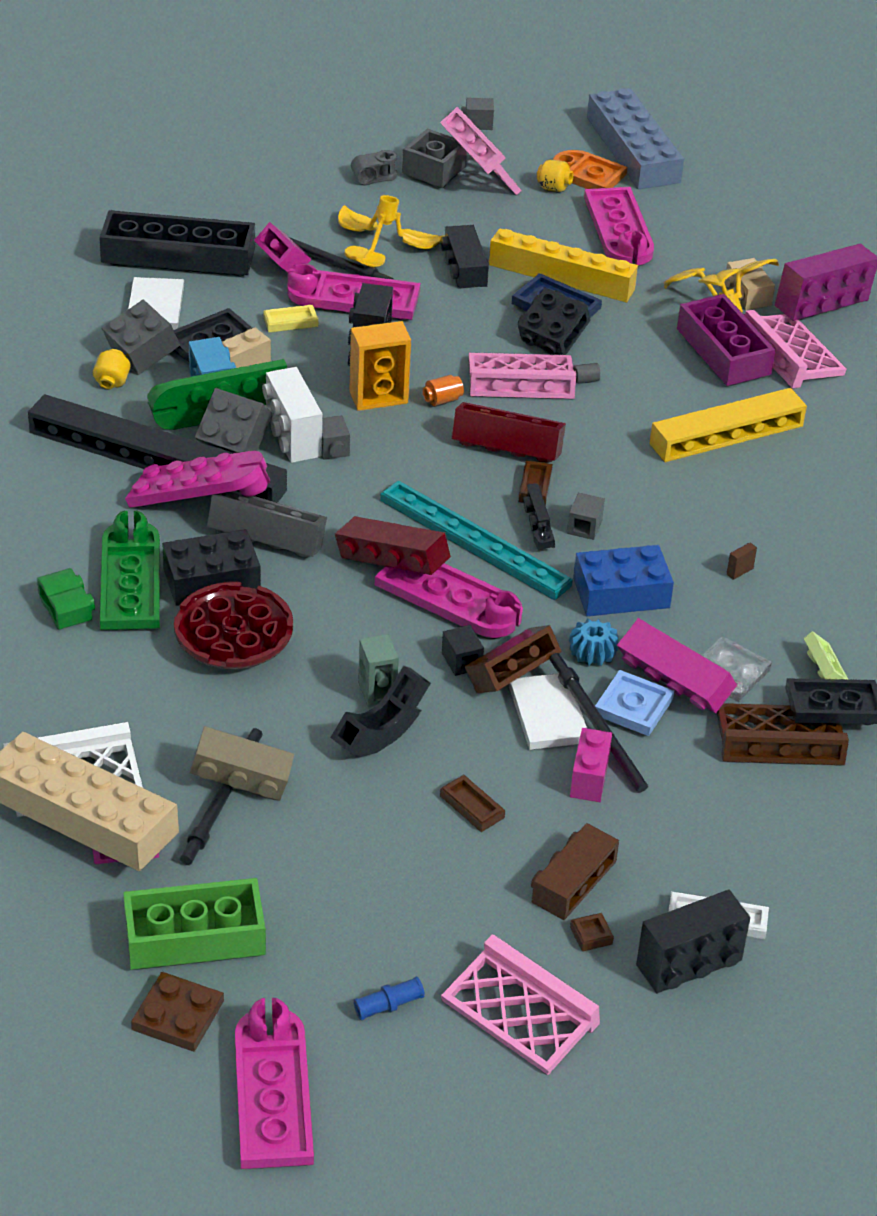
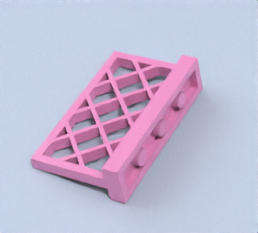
(477, 146)
(786, 359)
(527, 382)
(542, 986)

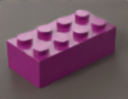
(826, 281)
(725, 339)

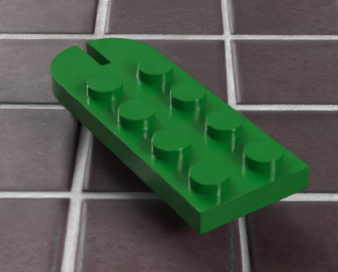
(185, 400)
(130, 575)

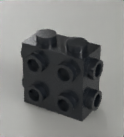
(553, 322)

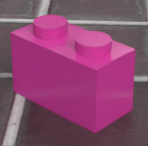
(281, 247)
(591, 765)

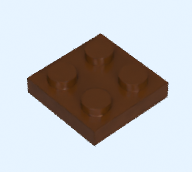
(177, 1011)

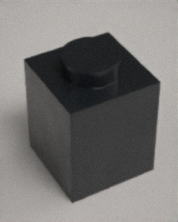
(461, 648)

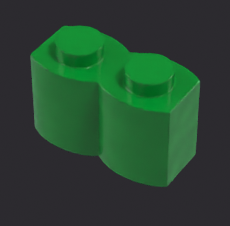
(65, 598)

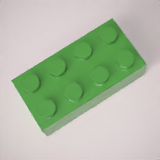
(194, 923)

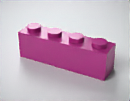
(676, 665)

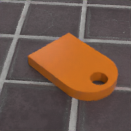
(591, 170)

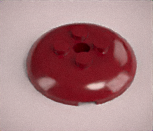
(233, 625)

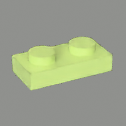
(824, 657)

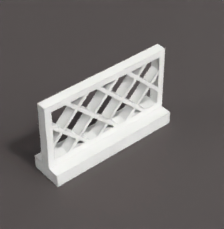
(99, 744)

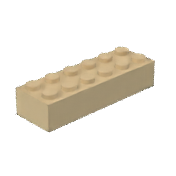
(85, 801)

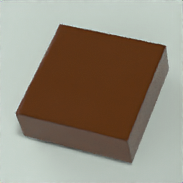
(741, 560)
(591, 932)

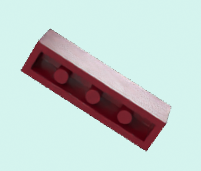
(508, 432)
(393, 545)

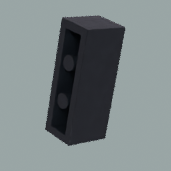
(465, 256)

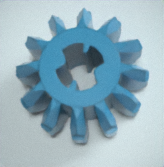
(593, 642)

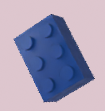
(623, 580)

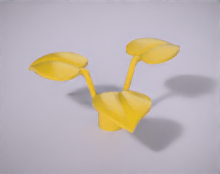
(386, 213)
(720, 277)

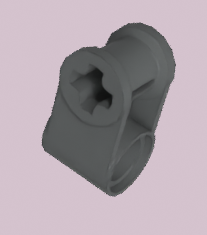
(375, 167)

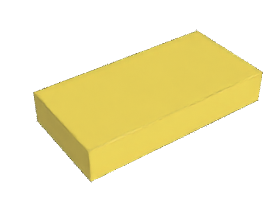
(290, 318)

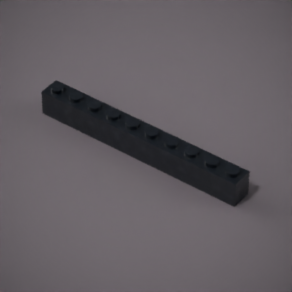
(127, 440)

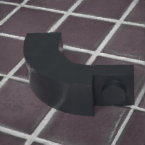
(387, 721)

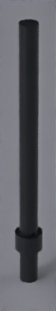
(340, 262)
(570, 681)
(200, 835)

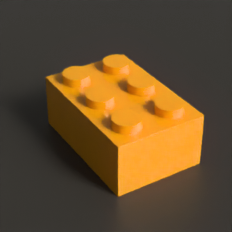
(379, 365)

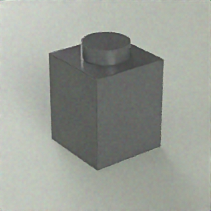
(480, 112)
(335, 438)
(586, 516)

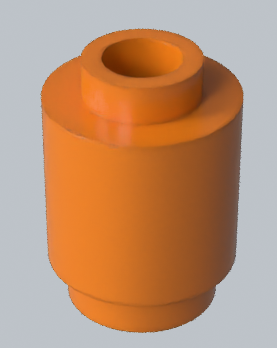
(443, 390)

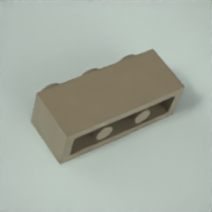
(242, 763)

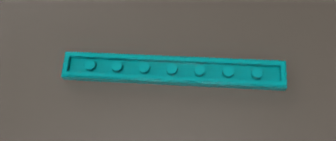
(477, 540)

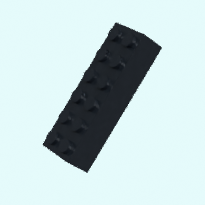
(177, 242)

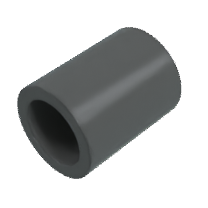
(587, 372)

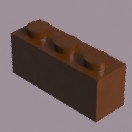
(512, 659)
(574, 871)

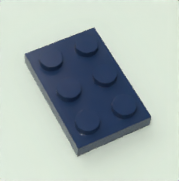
(524, 296)

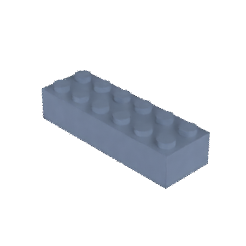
(635, 138)

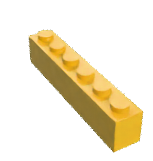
(562, 263)
(727, 424)

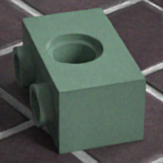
(376, 667)

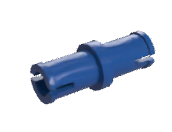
(389, 998)

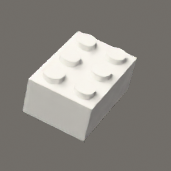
(295, 414)

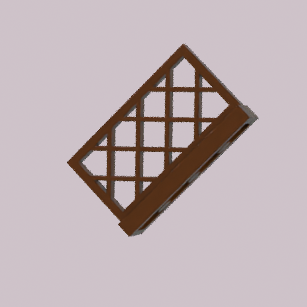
(773, 745)

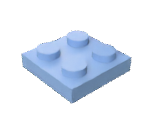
(634, 702)

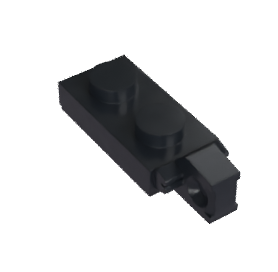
(539, 517)

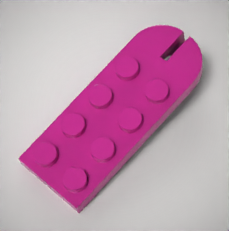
(620, 224)
(337, 290)
(200, 478)
(456, 598)
(273, 1089)

